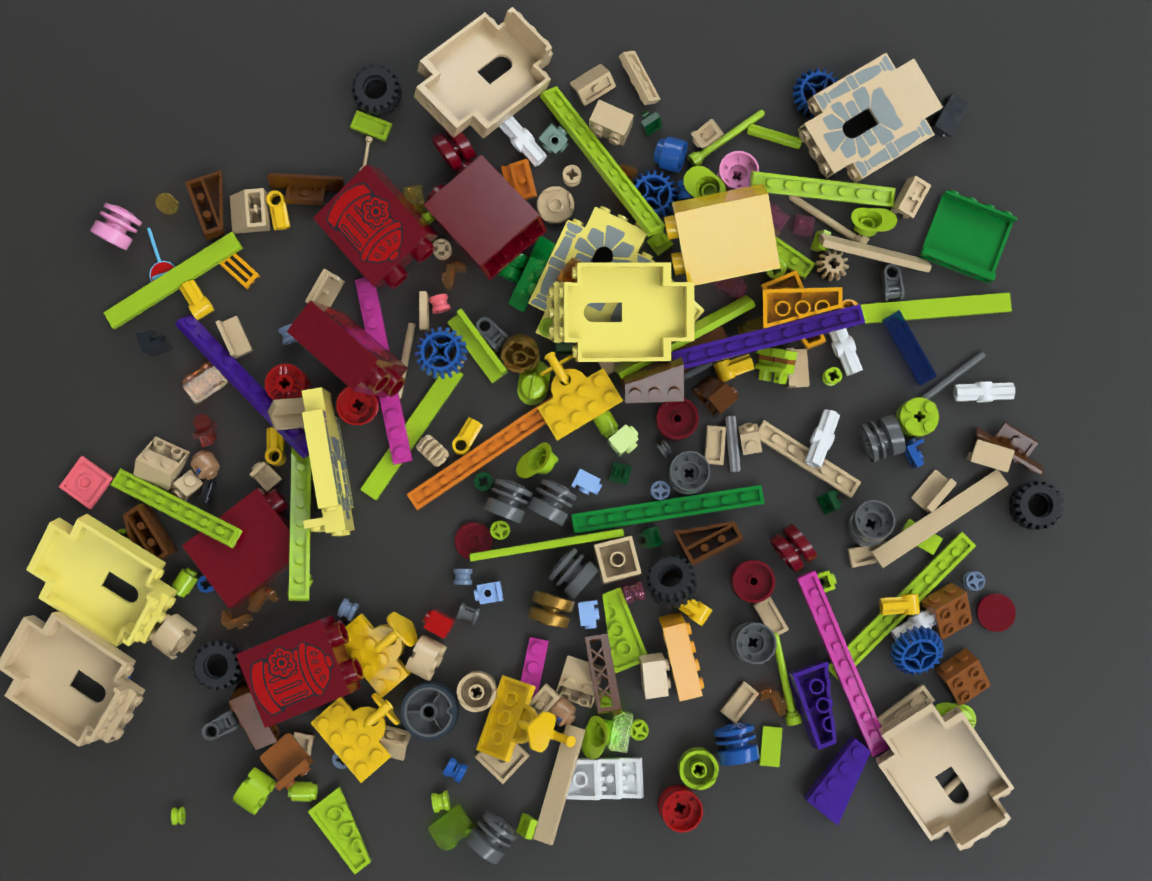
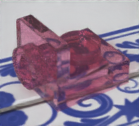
(733, 286)

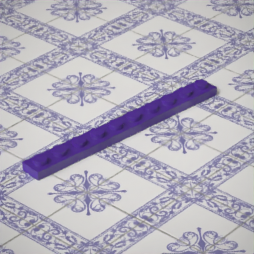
(770, 337)
(238, 377)

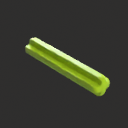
(774, 136)

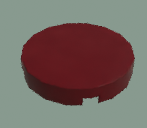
(472, 539)
(996, 612)

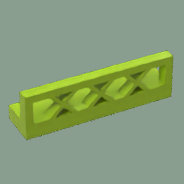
(477, 346)

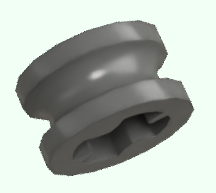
(664, 448)

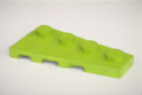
(622, 632)
(339, 827)

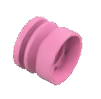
(737, 165)
(116, 226)

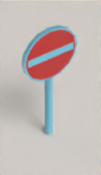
(160, 267)

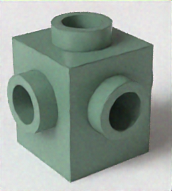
(550, 132)

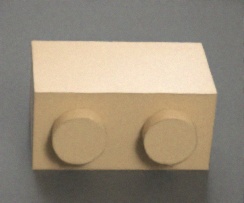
(654, 675)

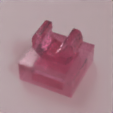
(803, 225)

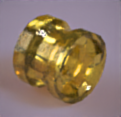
(163, 200)

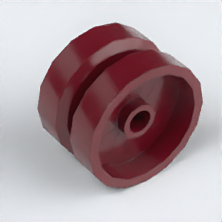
(452, 148)
(677, 430)
(793, 548)
(760, 589)

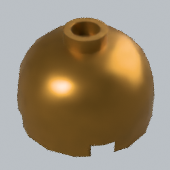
(520, 353)

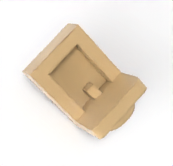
(706, 134)
(750, 438)
(265, 475)
(186, 485)

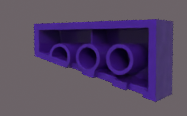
(814, 702)
(838, 780)

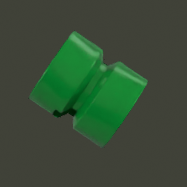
(512, 270)

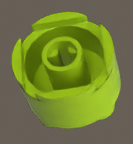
(925, 410)
(695, 779)
(254, 791)

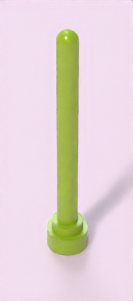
(697, 158)
(792, 717)

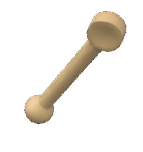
(368, 139)

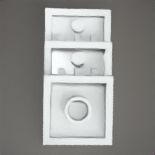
(607, 779)

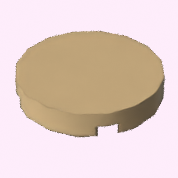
(555, 205)

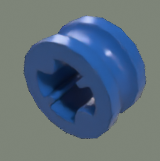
(202, 588)

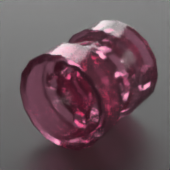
(638, 592)

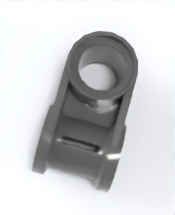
(892, 284)
(493, 334)
(224, 724)

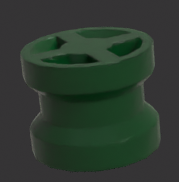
(482, 483)

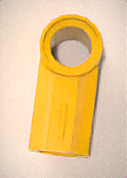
(278, 212)
(198, 303)
(729, 369)
(467, 434)
(275, 444)
(906, 605)
(696, 611)

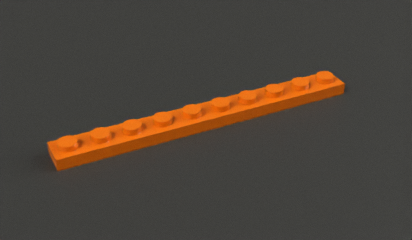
(477, 458)

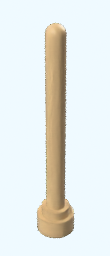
(829, 221)

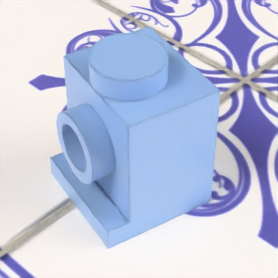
(587, 482)
(494, 587)
(588, 614)

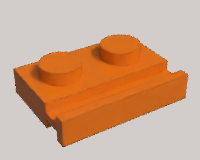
(520, 178)

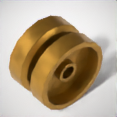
(550, 610)

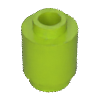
(606, 424)
(185, 581)
(303, 791)

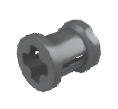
(468, 613)

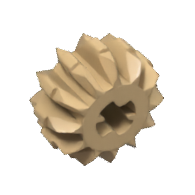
(827, 268)
(432, 450)

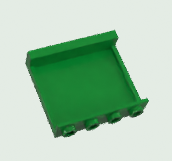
(967, 236)

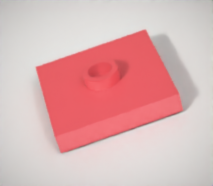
(86, 482)

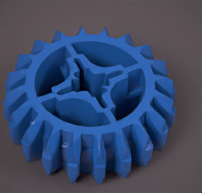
(811, 89)
(648, 188)
(436, 358)
(917, 650)

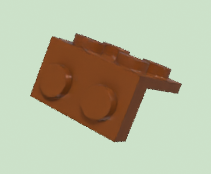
(950, 609)
(963, 676)
(286, 761)

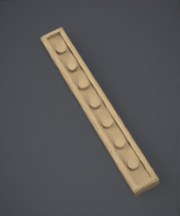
(939, 518)

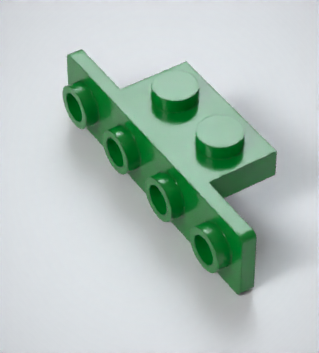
(531, 273)

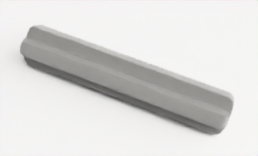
(732, 442)

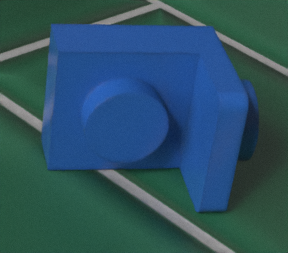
(914, 455)

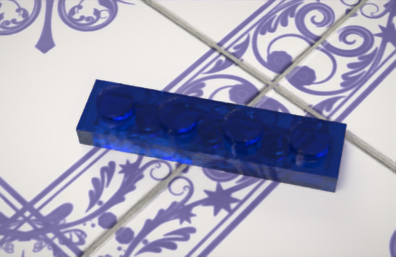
(909, 347)

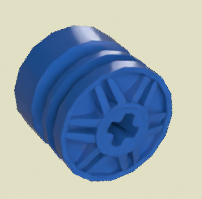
(737, 748)

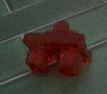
(204, 430)

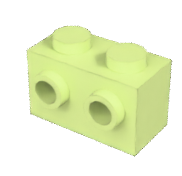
(624, 440)

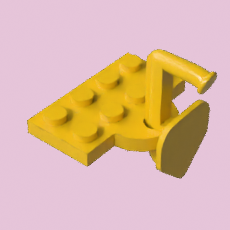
(578, 400)
(377, 649)
(515, 722)
(355, 735)

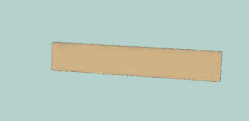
(874, 253)
(797, 453)
(558, 787)

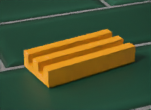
(251, 280)

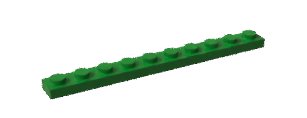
(667, 509)

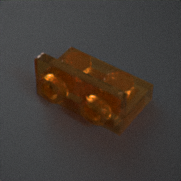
(203, 382)

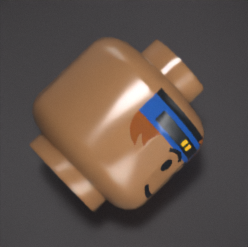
(205, 465)
(563, 711)

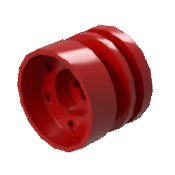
(281, 374)
(352, 415)
(691, 808)

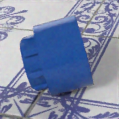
(671, 153)

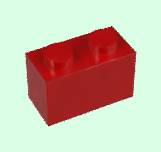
(438, 622)

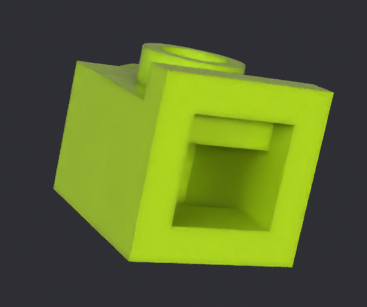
(829, 580)

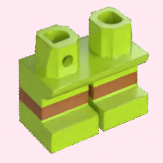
(777, 361)

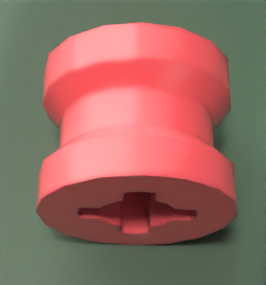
(439, 303)

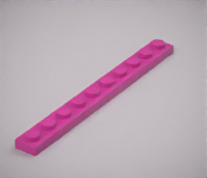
(390, 406)
(842, 662)

